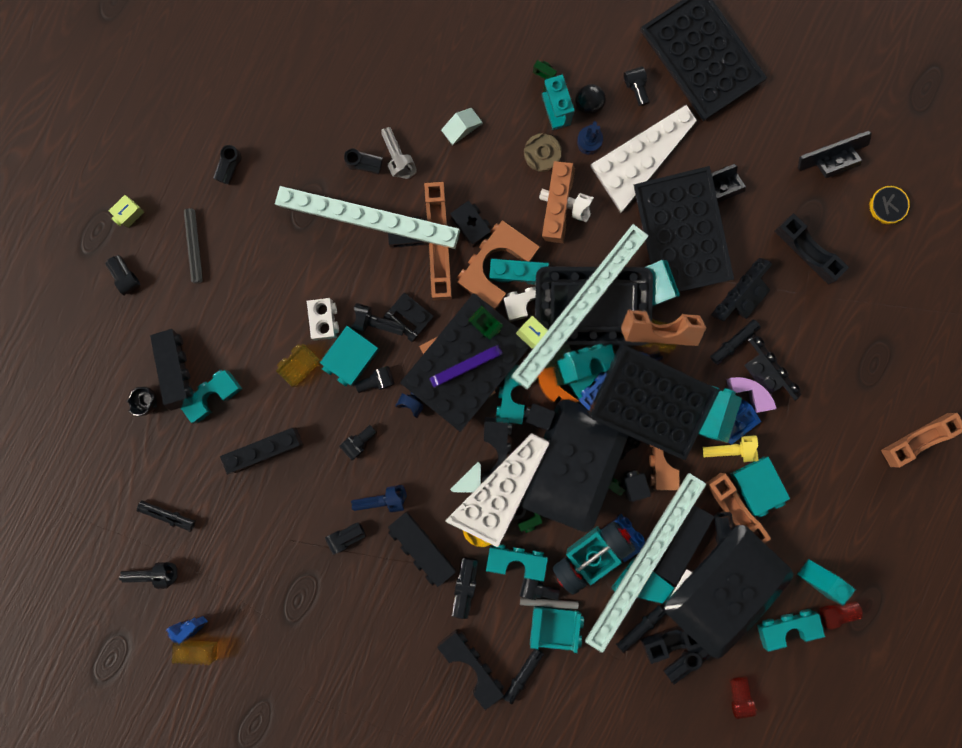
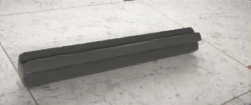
(193, 245)

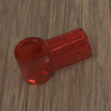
(834, 616)
(742, 703)

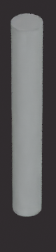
(549, 603)

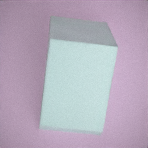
(461, 125)
(469, 481)

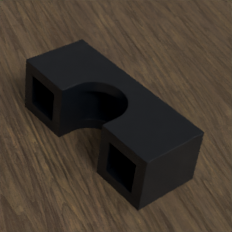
(661, 644)

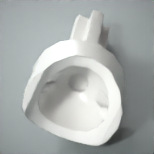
(579, 206)

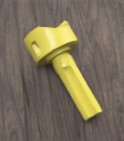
(746, 449)

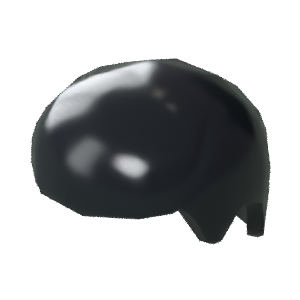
(590, 98)
(142, 401)

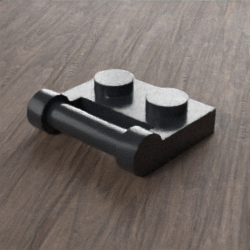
(412, 312)

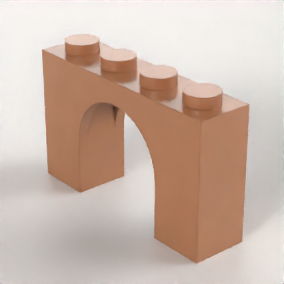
(502, 239)

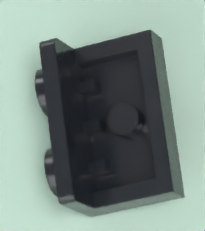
(727, 182)

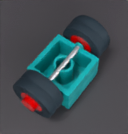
(593, 557)

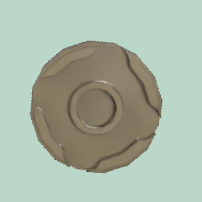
(542, 151)

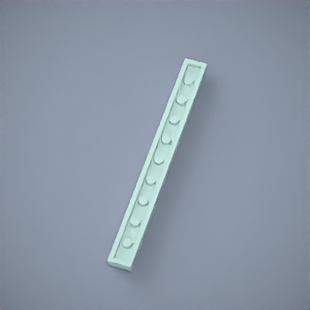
(367, 217)
(579, 306)
(645, 562)

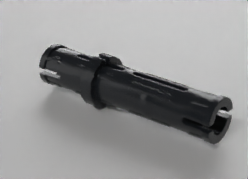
(729, 347)
(173, 519)
(640, 629)
(522, 677)

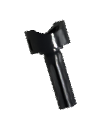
(364, 318)
(157, 575)

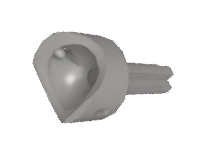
(399, 164)

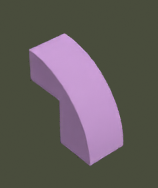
(758, 395)

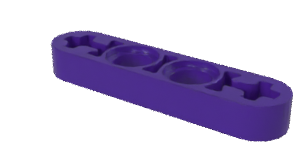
(465, 366)

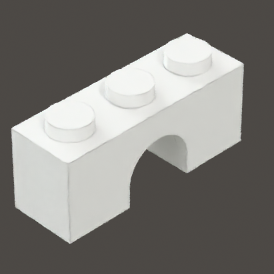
(516, 304)

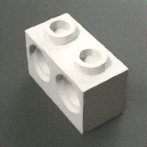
(317, 320)

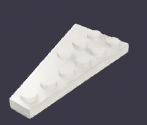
(641, 156)
(495, 501)

